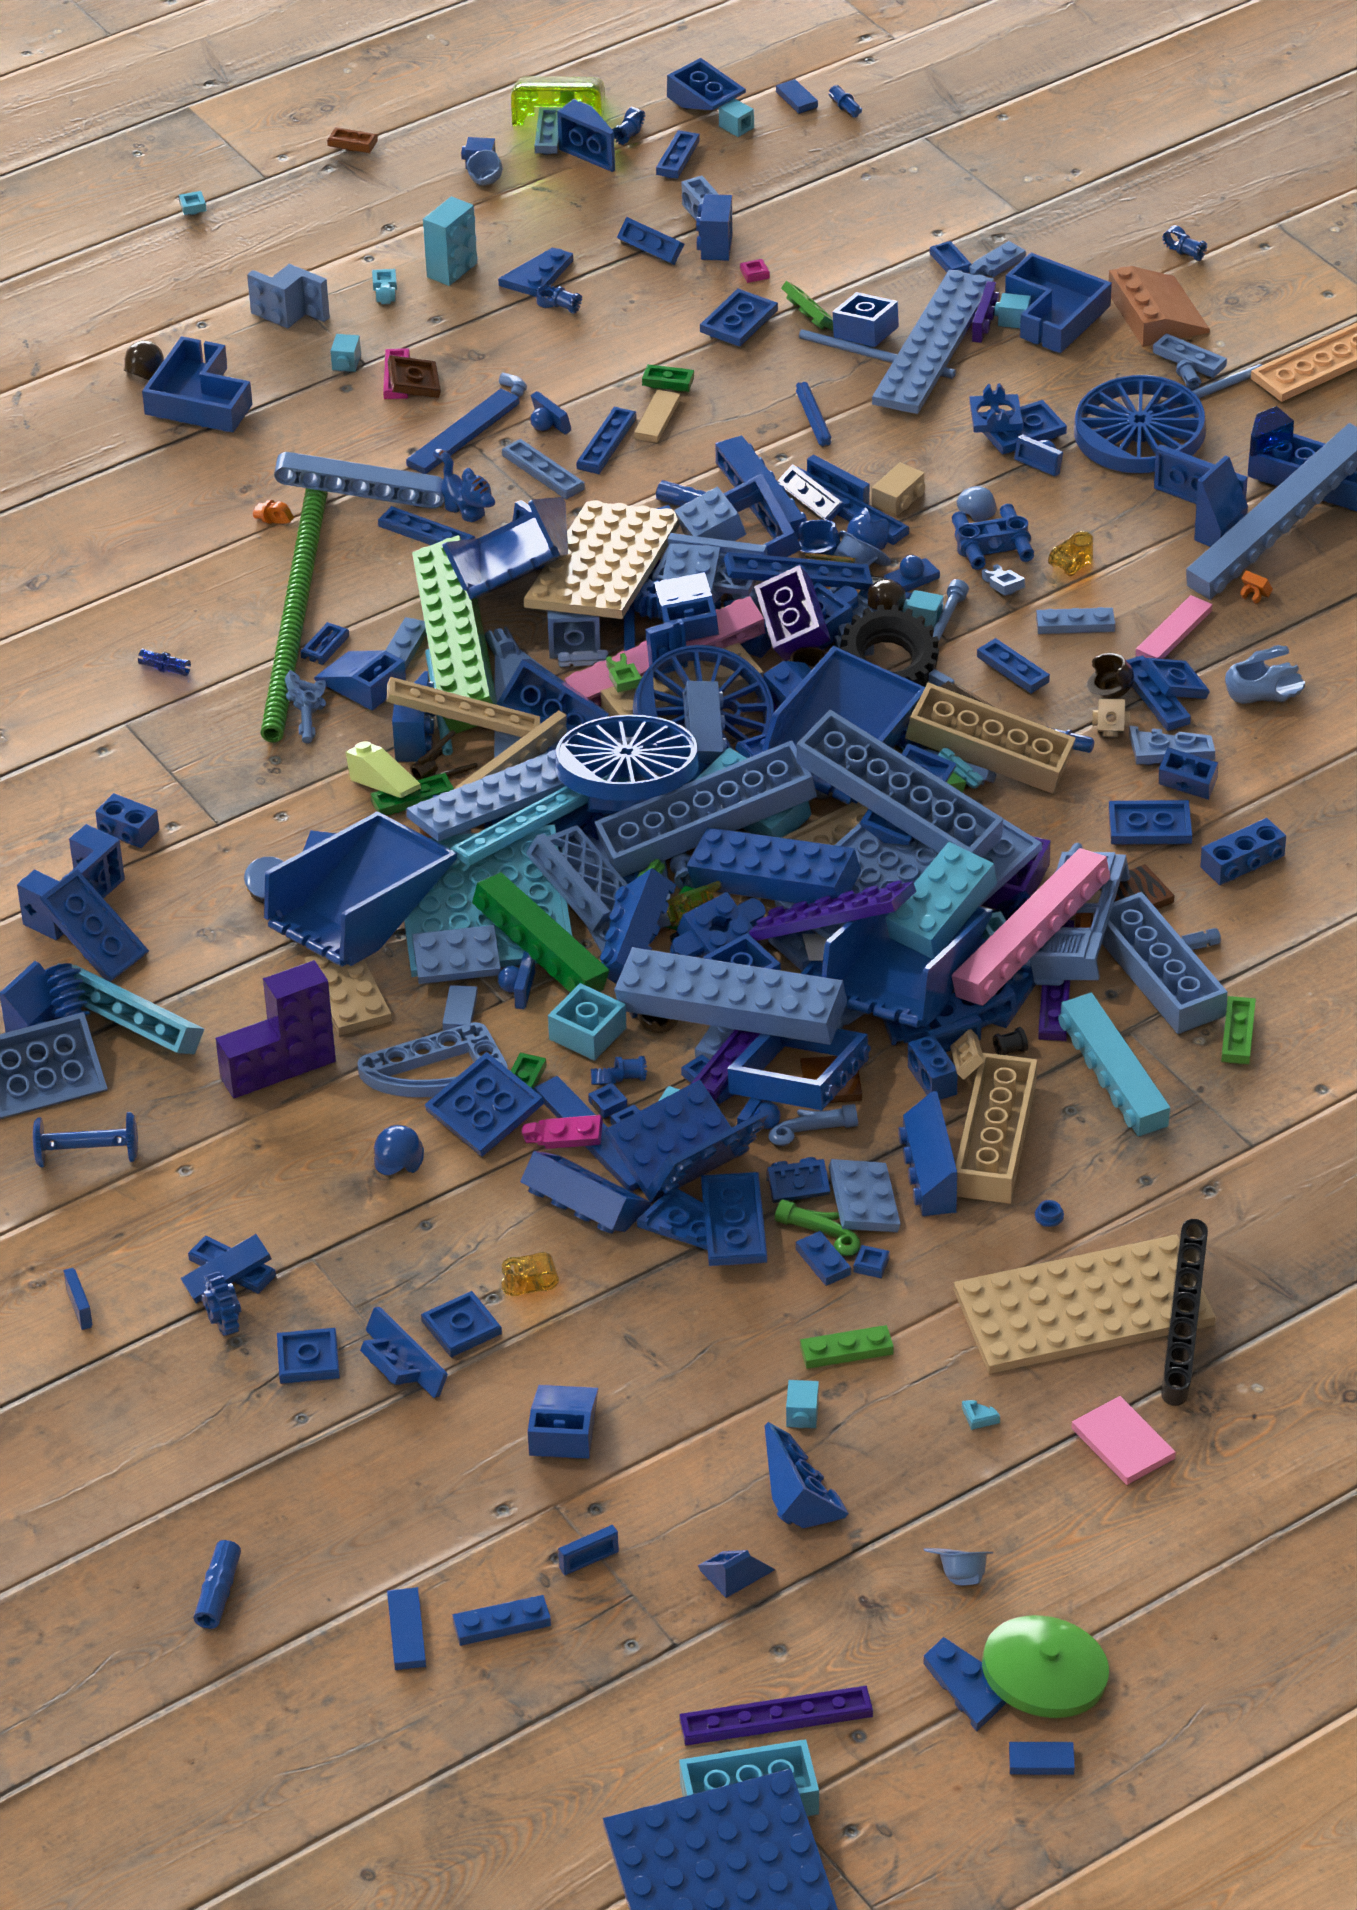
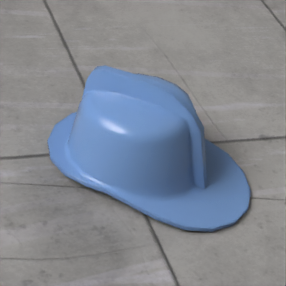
(861, 551)
(962, 1566)

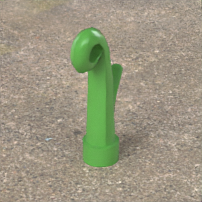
(788, 1213)

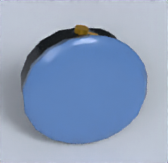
(255, 876)

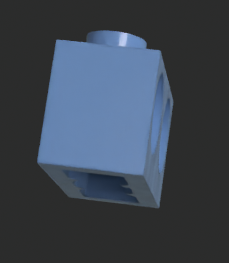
(693, 193)

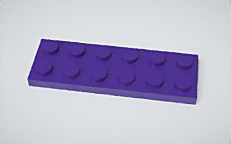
(833, 911)

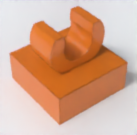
(1255, 584)

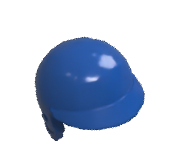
(869, 531)
(819, 537)
(397, 1148)

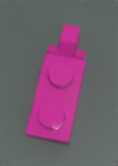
(565, 1132)

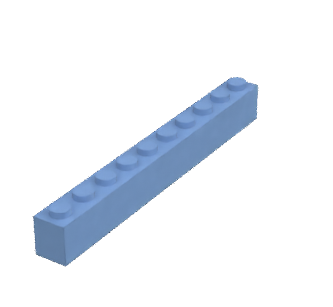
(1275, 515)

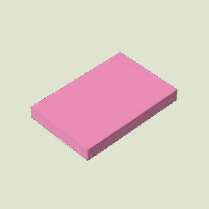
(1123, 1440)

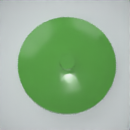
(1045, 1666)

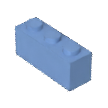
(703, 718)

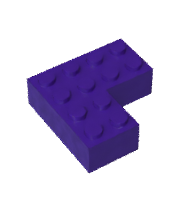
(289, 1041)

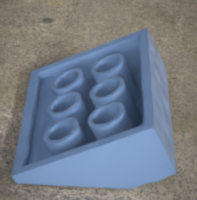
(48, 1065)

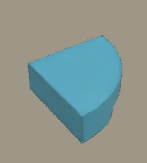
(979, 1415)

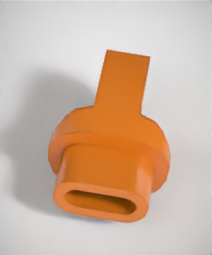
(273, 512)

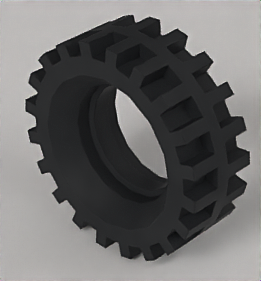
(895, 628)

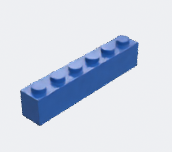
(741, 464)

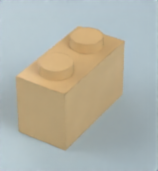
(898, 489)

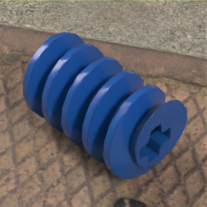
(65, 990)

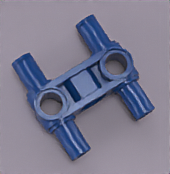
(992, 536)

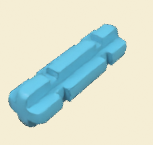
(962, 769)

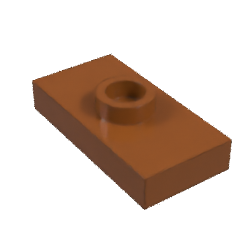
(352, 140)

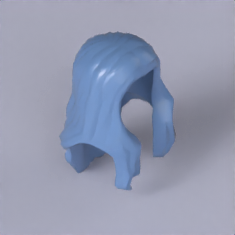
(1256, 681)

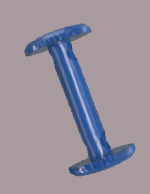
(85, 1139)

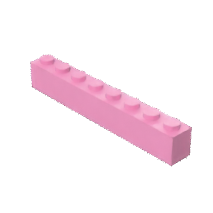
(735, 624)
(1030, 927)

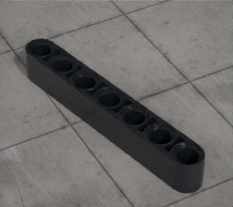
(1184, 1322)

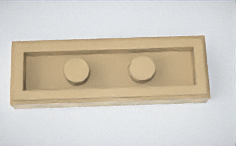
(657, 416)
(967, 1054)

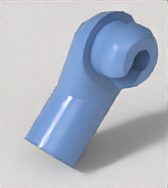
(517, 384)

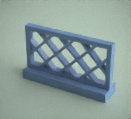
(727, 584)
(572, 884)

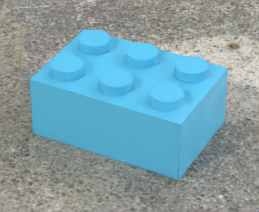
(450, 241)

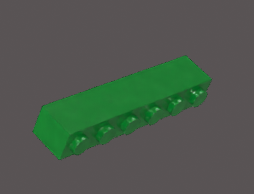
(538, 934)

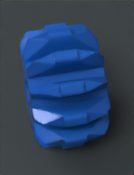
(647, 602)

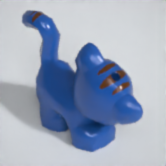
(465, 494)

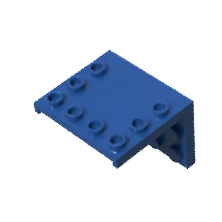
(680, 1140)

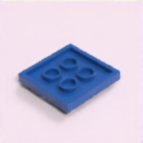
(484, 1104)

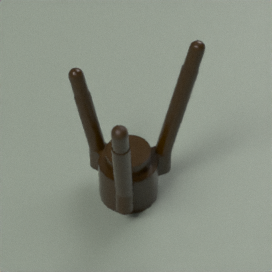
(427, 766)

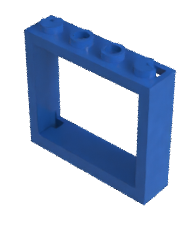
(754, 492)
(749, 1079)

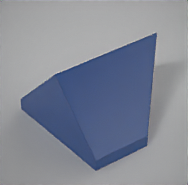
(733, 1571)

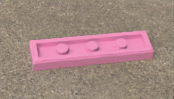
(1174, 628)

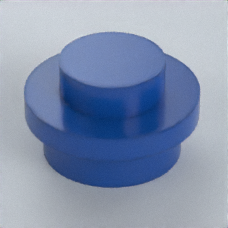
(1049, 1213)

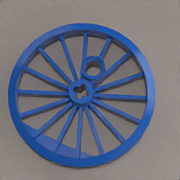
(1138, 425)
(645, 694)
(592, 753)

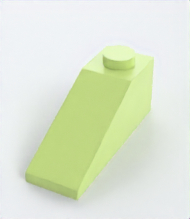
(378, 770)

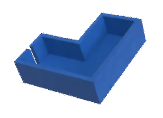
(1061, 300)
(197, 391)

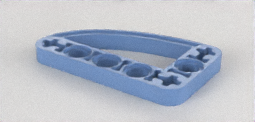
(380, 1075)

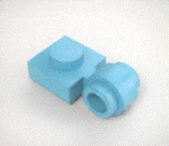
(385, 285)

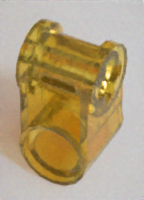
(1073, 553)
(531, 1273)

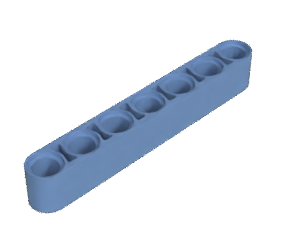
(359, 480)

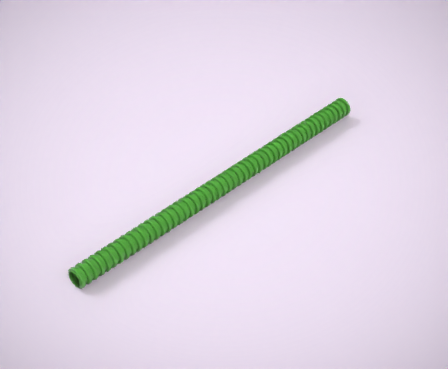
(293, 614)

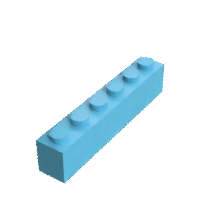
(138, 1014)
(1114, 1064)

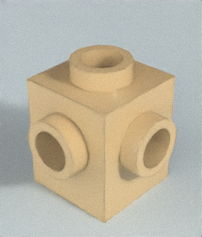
(1111, 707)

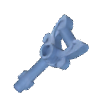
(307, 699)

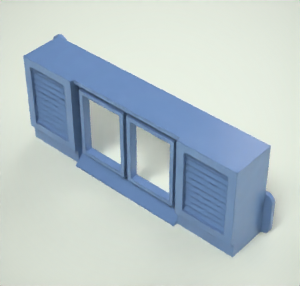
(1074, 951)

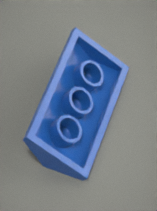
(884, 829)

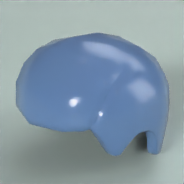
(484, 167)
(977, 503)

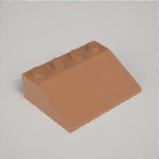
(1154, 305)

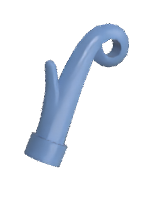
(783, 1133)

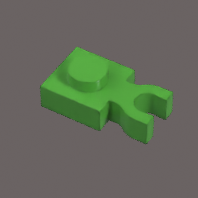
(623, 675)

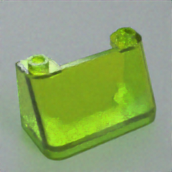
(554, 92)

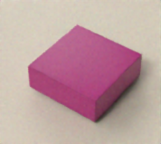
(754, 270)

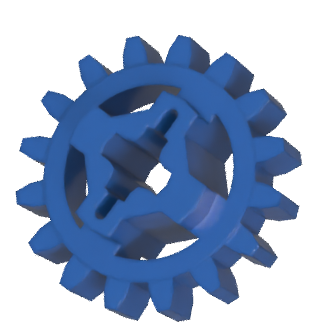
(221, 1303)

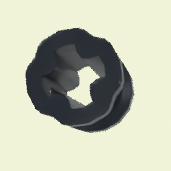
(1010, 1042)

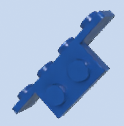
(400, 1356)

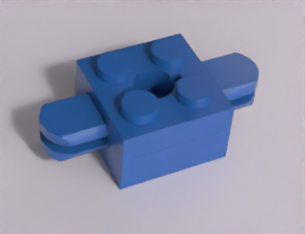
(836, 608)
(728, 921)

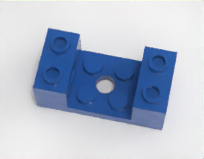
(97, 859)

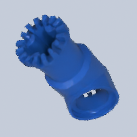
(630, 125)
(1186, 244)
(558, 298)
(622, 1070)

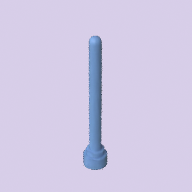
(956, 593)

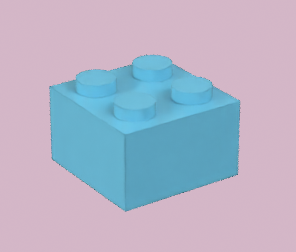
(587, 1021)

